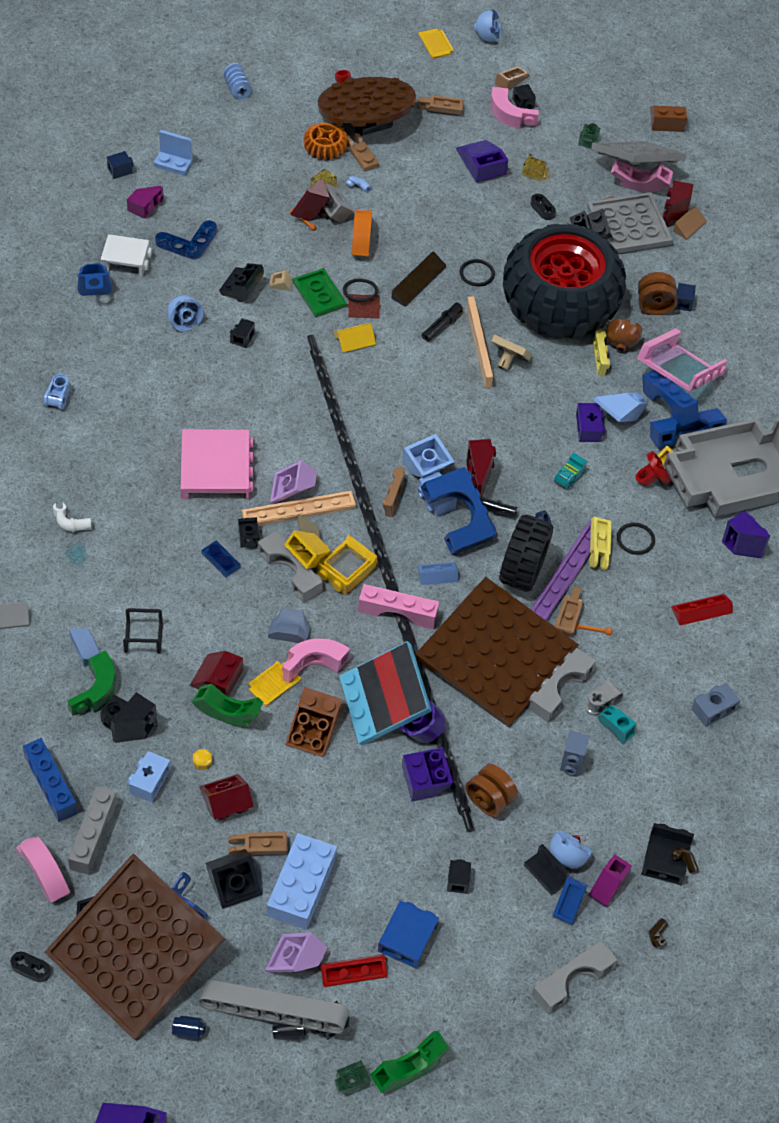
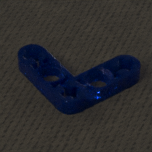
(188, 246)

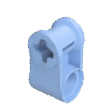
(57, 392)

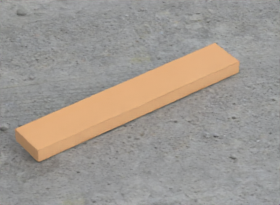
(479, 341)
(305, 507)

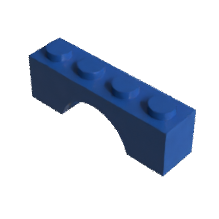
(682, 405)
(667, 431)

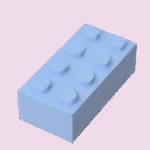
(301, 881)

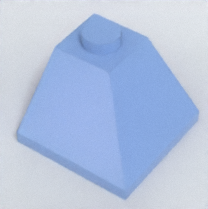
(623, 406)

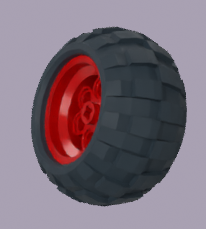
(564, 281)

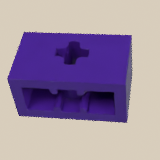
(589, 422)

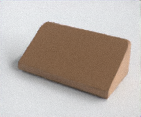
(689, 223)

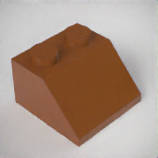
(668, 118)

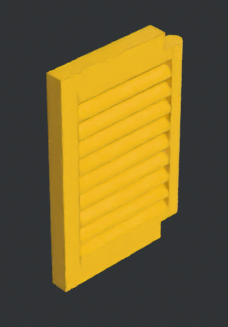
(436, 43)
(270, 684)

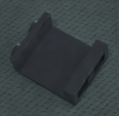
(658, 858)

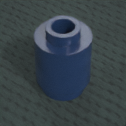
(188, 1027)

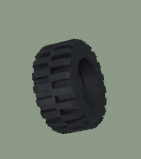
(526, 553)

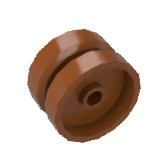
(657, 293)
(491, 790)

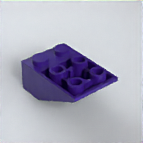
(484, 160)
(129, 1114)

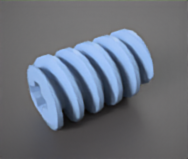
(237, 81)

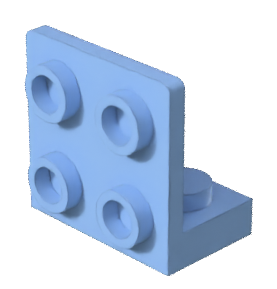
(174, 153)

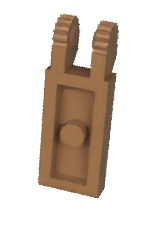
(362, 153)
(394, 491)
(260, 843)

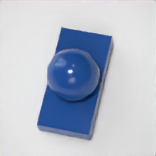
(570, 900)

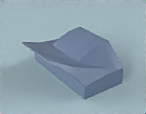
(289, 626)

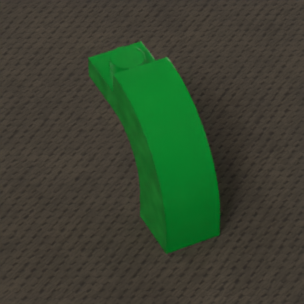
(102, 689)
(226, 709)
(401, 1071)

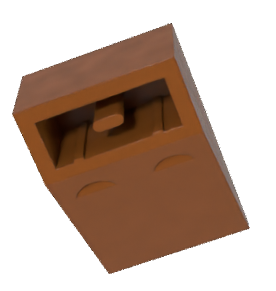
(314, 721)

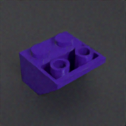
(745, 536)
(426, 773)

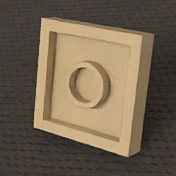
(510, 350)

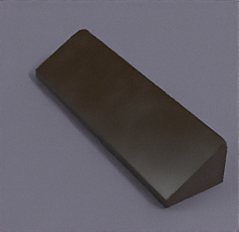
(418, 279)

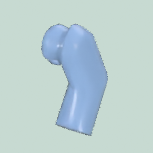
(360, 182)

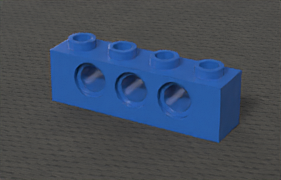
(50, 779)

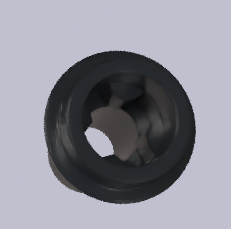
(288, 1032)

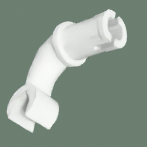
(70, 524)

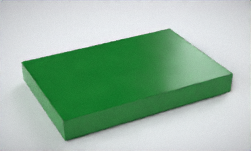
(319, 292)

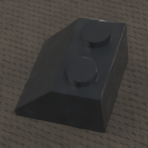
(134, 720)
(234, 878)

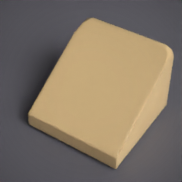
(280, 280)

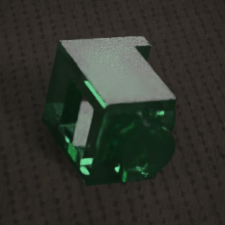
(591, 132)
(355, 1072)

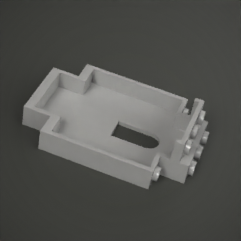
(705, 470)

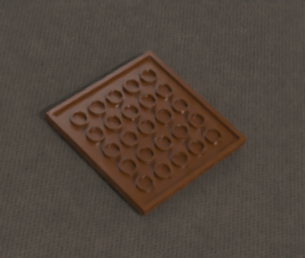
(495, 651)
(134, 946)

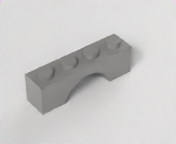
(305, 583)
(576, 668)
(87, 841)
(594, 961)

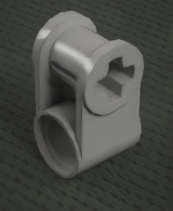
(602, 697)

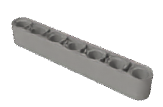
(274, 1006)

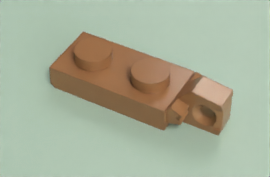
(441, 104)
(569, 612)

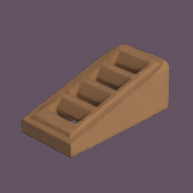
(509, 78)

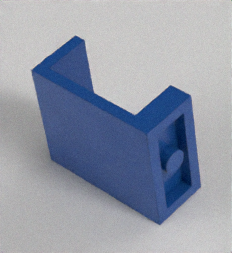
(407, 933)

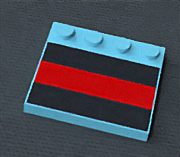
(385, 693)

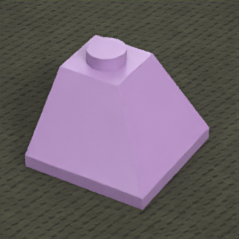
(292, 481)
(296, 953)

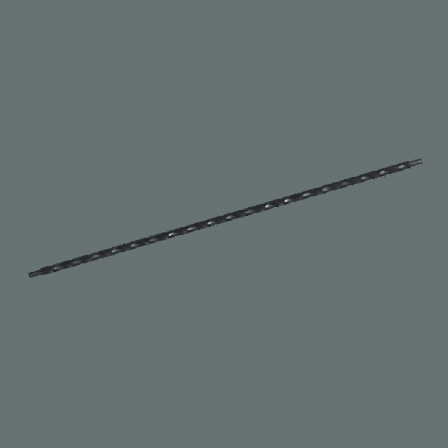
(383, 561)

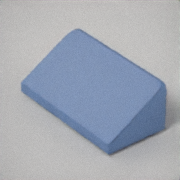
(438, 573)
(83, 644)

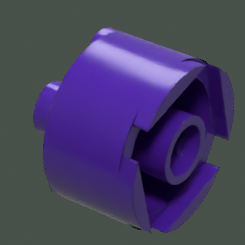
(427, 726)

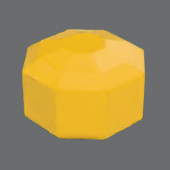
(202, 759)

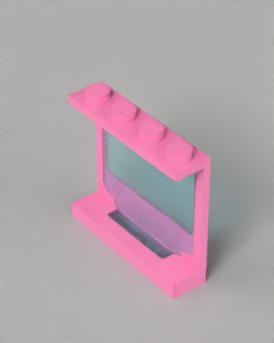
(677, 363)

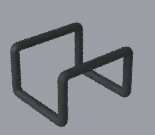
(158, 641)

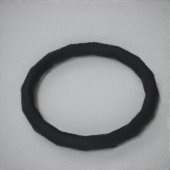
(477, 261)
(360, 299)
(638, 525)

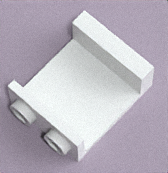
(126, 252)

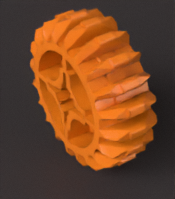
(325, 140)

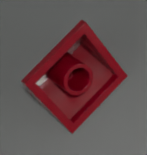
(311, 202)

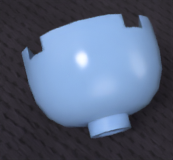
(488, 26)
(184, 309)
(568, 850)

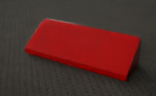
(702, 609)
(353, 970)

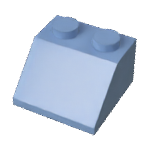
(426, 456)

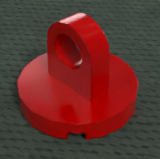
(653, 470)

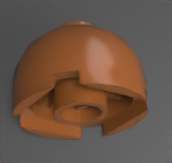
(623, 334)

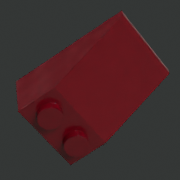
(480, 462)

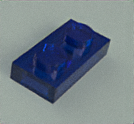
(221, 559)

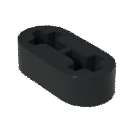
(541, 207)
(32, 962)

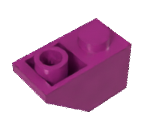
(144, 200)
(610, 880)

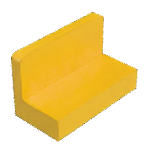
(355, 337)

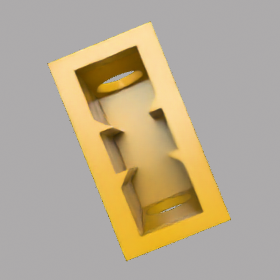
(307, 548)

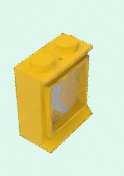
(347, 565)

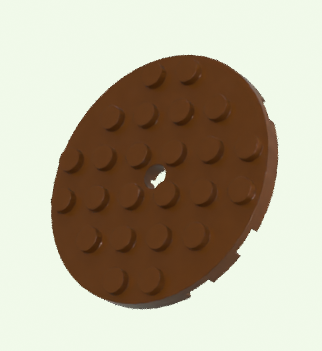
(366, 101)

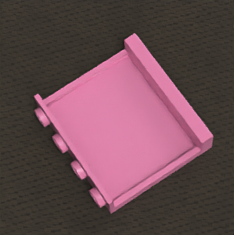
(216, 462)

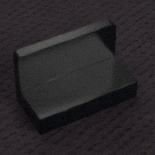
(547, 870)

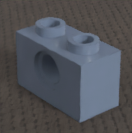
(726, 702)
(574, 753)

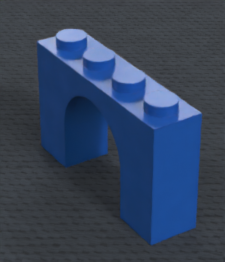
(460, 485)

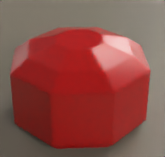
(341, 75)

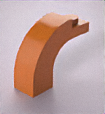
(361, 232)

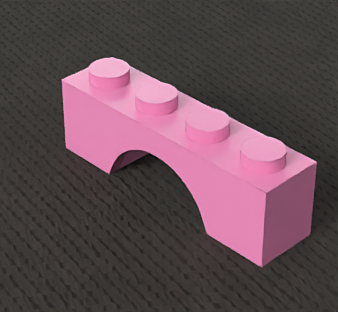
(419, 610)

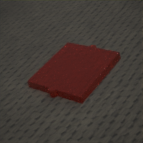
(364, 309)

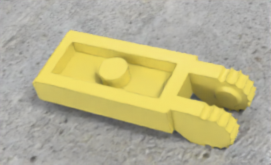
(600, 352)
(600, 542)

